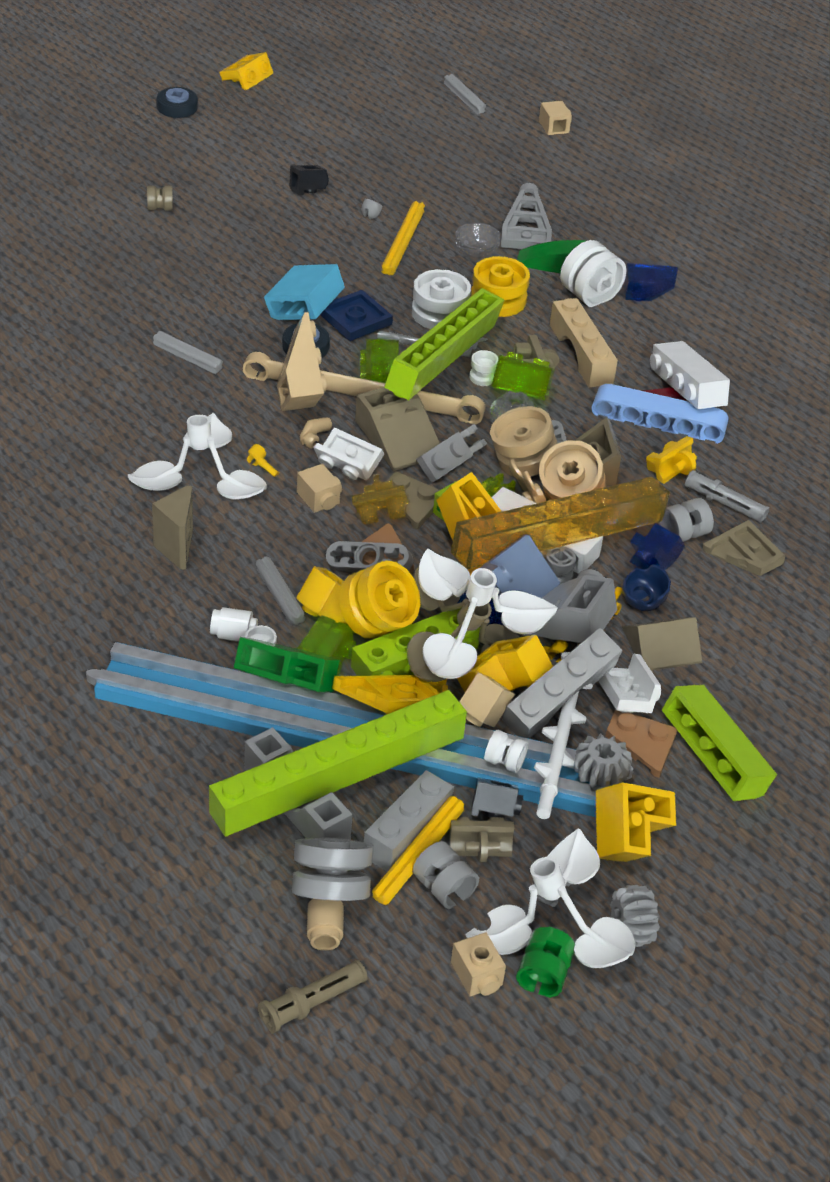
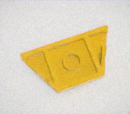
(388, 692)

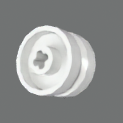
(593, 273)
(438, 295)

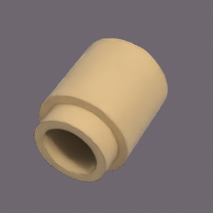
(325, 923)

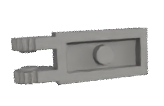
(449, 454)

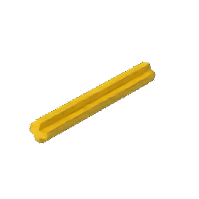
(430, 834)

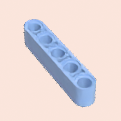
(660, 412)

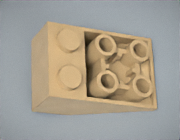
(300, 378)

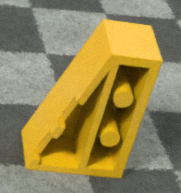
(465, 501)

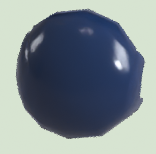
(643, 583)

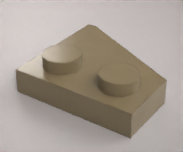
(420, 497)
(746, 548)

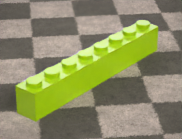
(443, 344)
(336, 762)

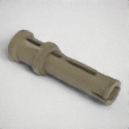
(298, 1005)

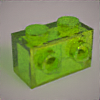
(378, 359)

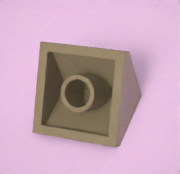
(604, 442)
(174, 525)
(666, 642)

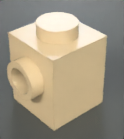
(555, 117)
(319, 488)
(485, 700)
(478, 965)

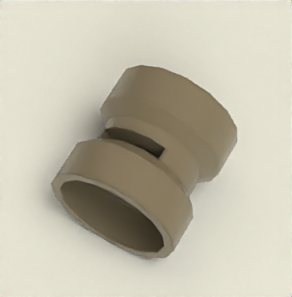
(159, 198)

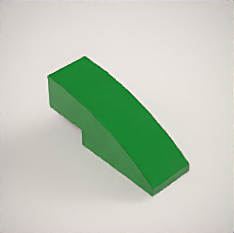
(547, 255)
(286, 664)

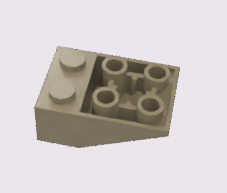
(395, 426)

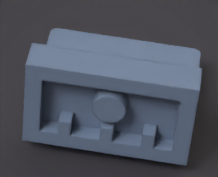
(522, 569)

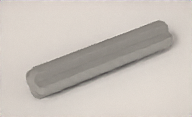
(465, 94)
(187, 352)
(280, 591)

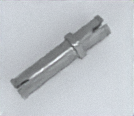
(699, 482)

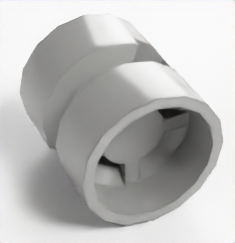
(689, 519)
(444, 873)

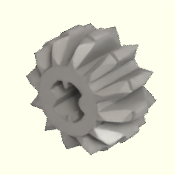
(602, 761)
(638, 911)

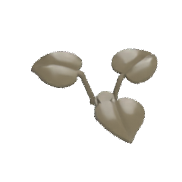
(487, 634)

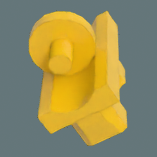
(674, 459)

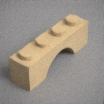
(594, 357)

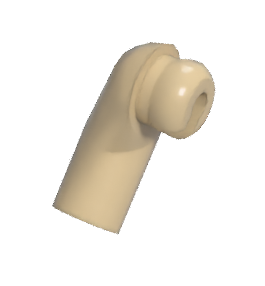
(312, 427)

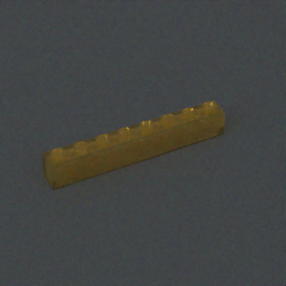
(561, 520)

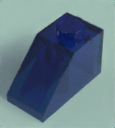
(648, 281)

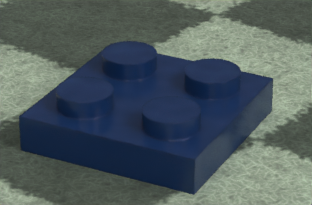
(356, 315)

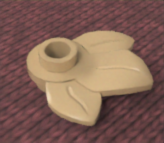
(531, 491)

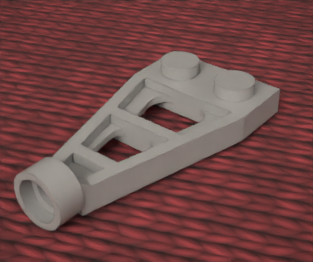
(523, 237)

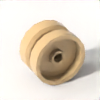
(522, 435)
(571, 469)

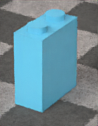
(304, 290)

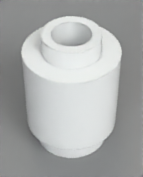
(231, 623)

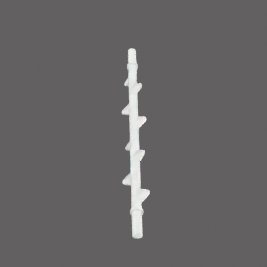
(559, 756)

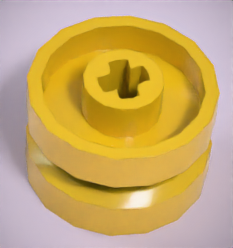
(505, 279)
(379, 599)

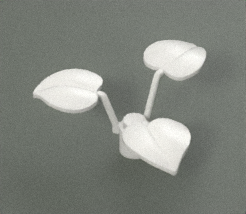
(202, 433)
(443, 577)
(572, 862)

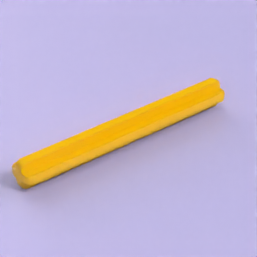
(403, 238)

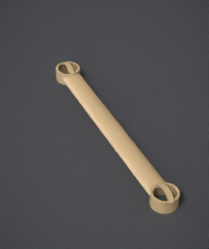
(354, 386)

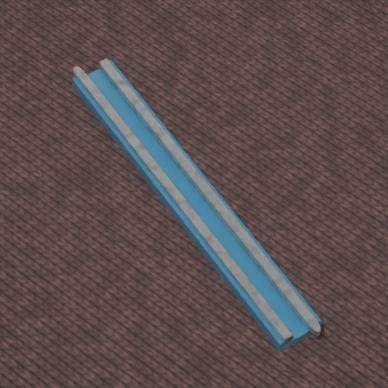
(305, 717)

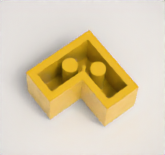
(511, 663)
(626, 818)

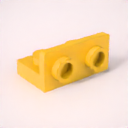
(248, 70)

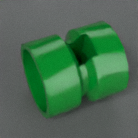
(546, 961)

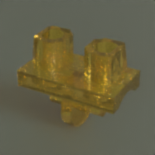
(381, 496)

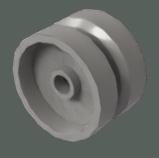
(332, 869)

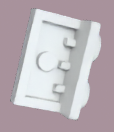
(350, 454)
(632, 688)

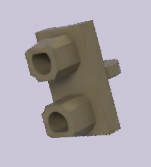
(533, 349)
(482, 837)

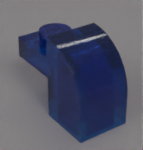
(657, 548)

